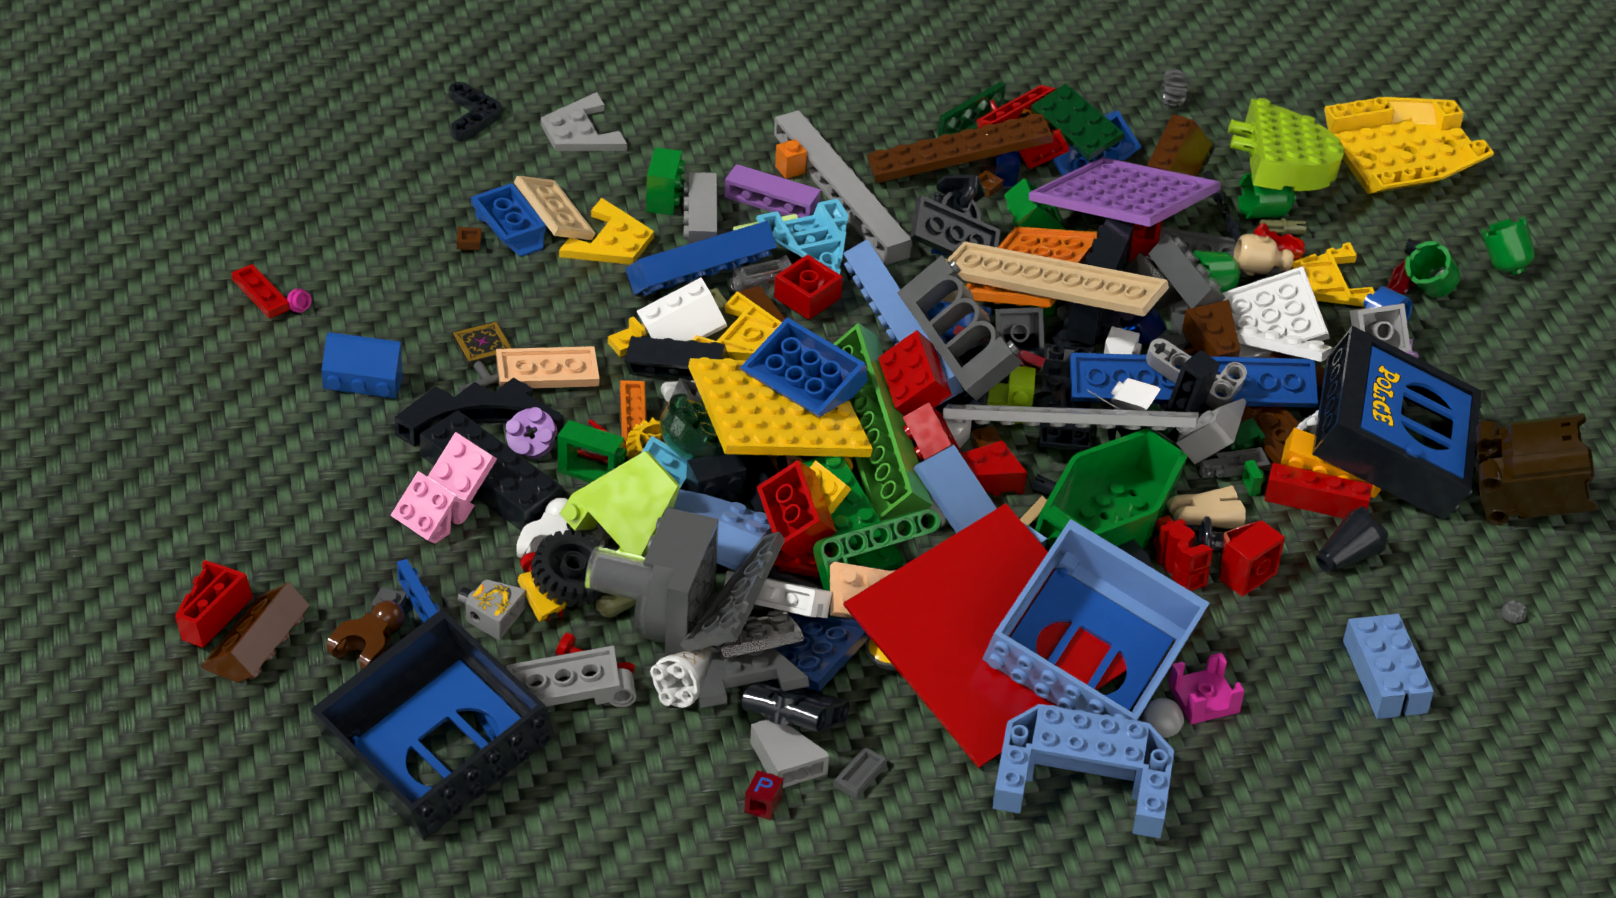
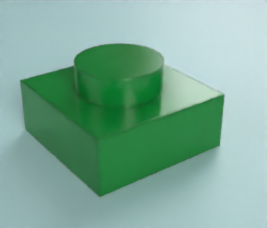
(1252, 477)

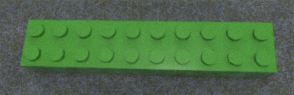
(889, 472)

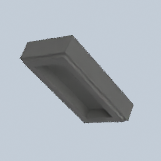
(860, 772)

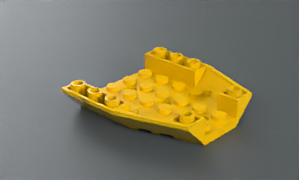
(1403, 141)

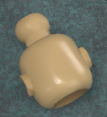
(1260, 255)

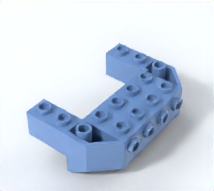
(1087, 745)

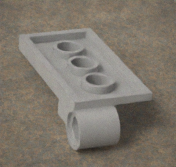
(605, 686)

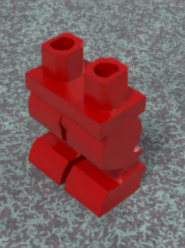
(1176, 551)

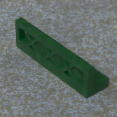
(969, 120)

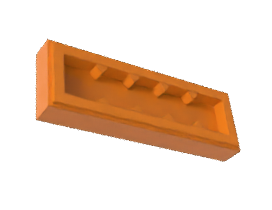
(632, 405)

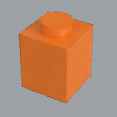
(791, 158)

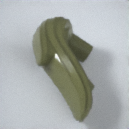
(612, 605)

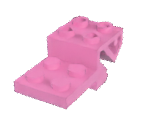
(446, 492)

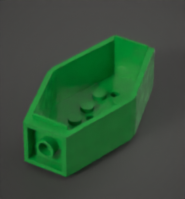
(1101, 486)

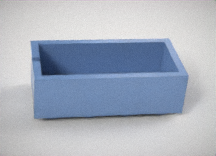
(1388, 666)

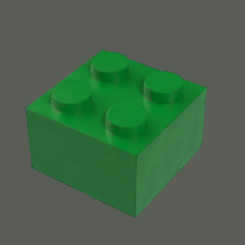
(665, 181)

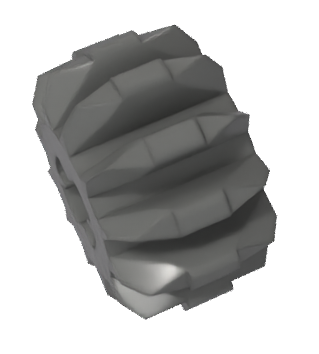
(1174, 87)

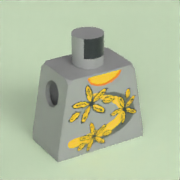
(493, 606)

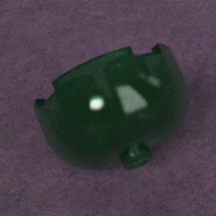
(688, 428)

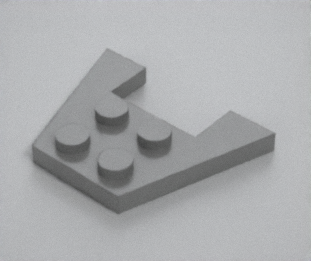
(572, 130)

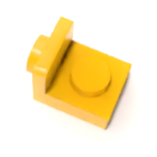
(620, 341)

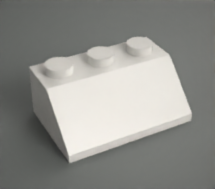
(683, 314)

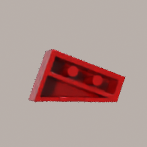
(996, 468)
(212, 602)

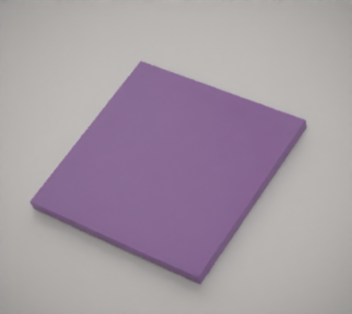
(1125, 191)

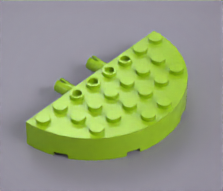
(1286, 148)

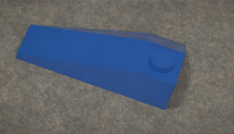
(1120, 151)

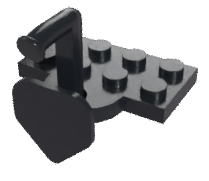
(953, 216)

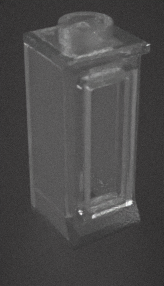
(758, 274)

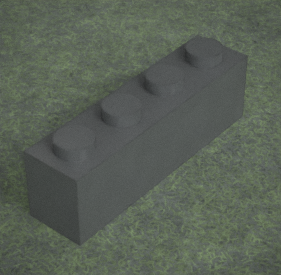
(1185, 273)

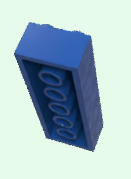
(701, 259)

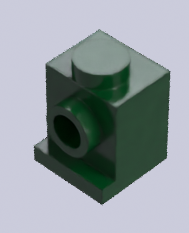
(1247, 436)

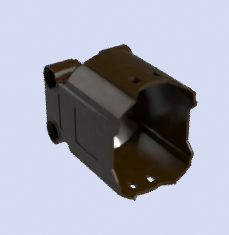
(1534, 468)

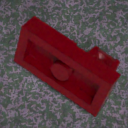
(1400, 280)

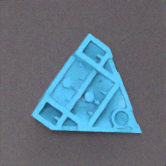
(816, 235)

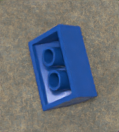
(362, 365)

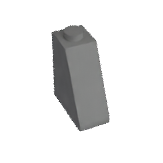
(788, 753)

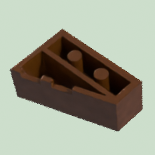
(1212, 329)

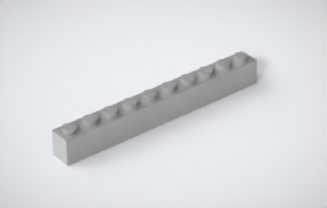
(840, 182)

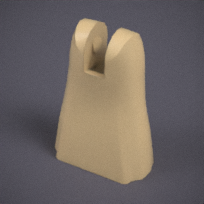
(1218, 504)

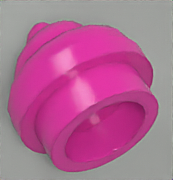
(299, 300)

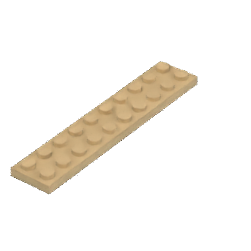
(1058, 278)

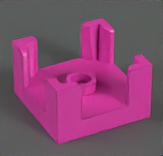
(1205, 693)

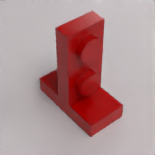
(1040, 154)

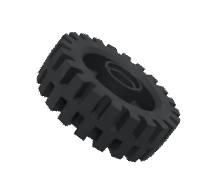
(562, 566)

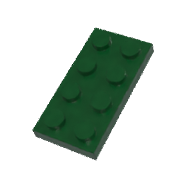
(1078, 121)

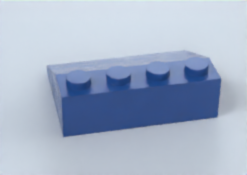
(806, 368)

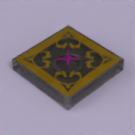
(480, 343)

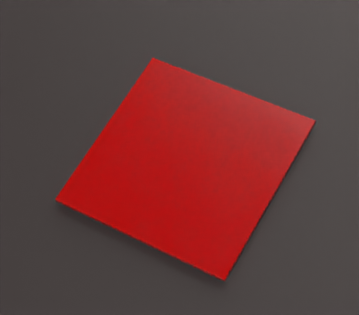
(941, 615)

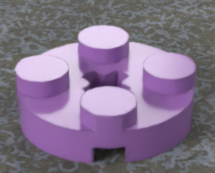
(544, 436)

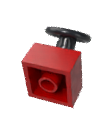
(1246, 553)

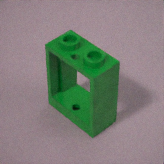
(599, 441)

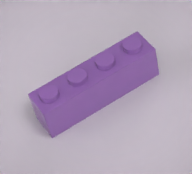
(771, 192)

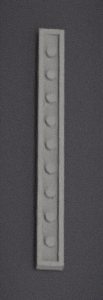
(1080, 417)

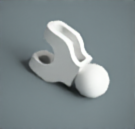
(538, 530)

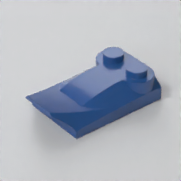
(511, 218)

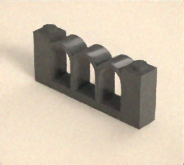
(990, 364)

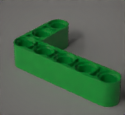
(866, 542)

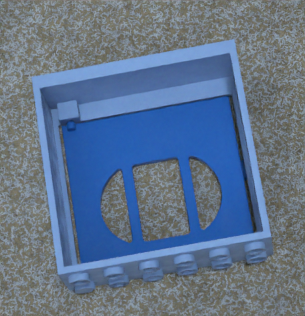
(1111, 599)

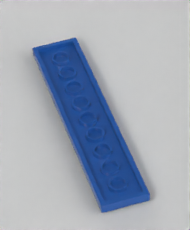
(1267, 382)

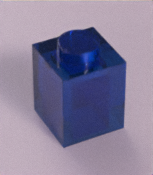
(1007, 168)
(1148, 326)

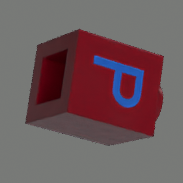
(763, 795)

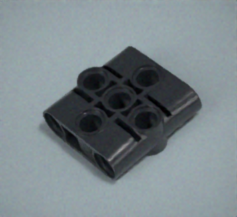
(796, 707)

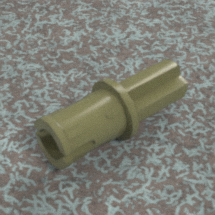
(1286, 227)

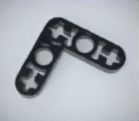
(486, 110)

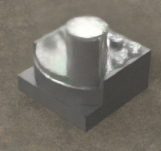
(670, 583)

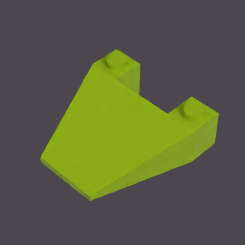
(625, 503)

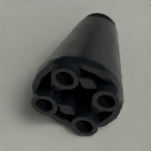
(1352, 541)

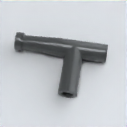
(486, 378)

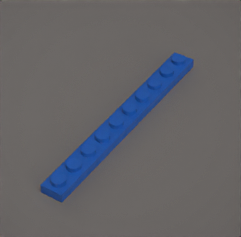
(421, 602)

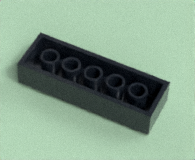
(1110, 252)
(512, 486)

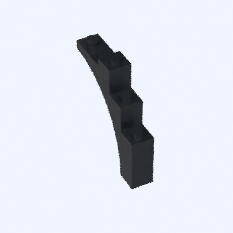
(474, 402)

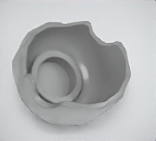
(1164, 716)

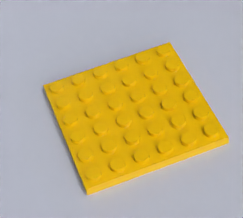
(763, 422)

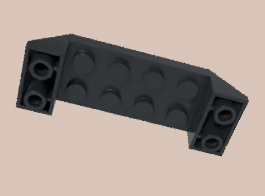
(1057, 380)

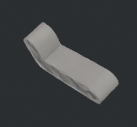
(1222, 384)

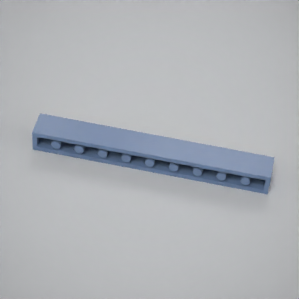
(882, 291)

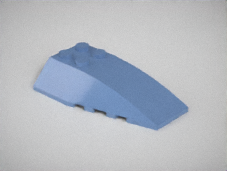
(737, 528)

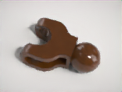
(368, 633)

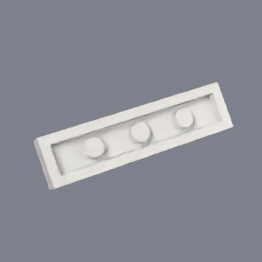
(1289, 344)

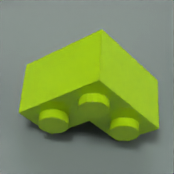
(1018, 391)

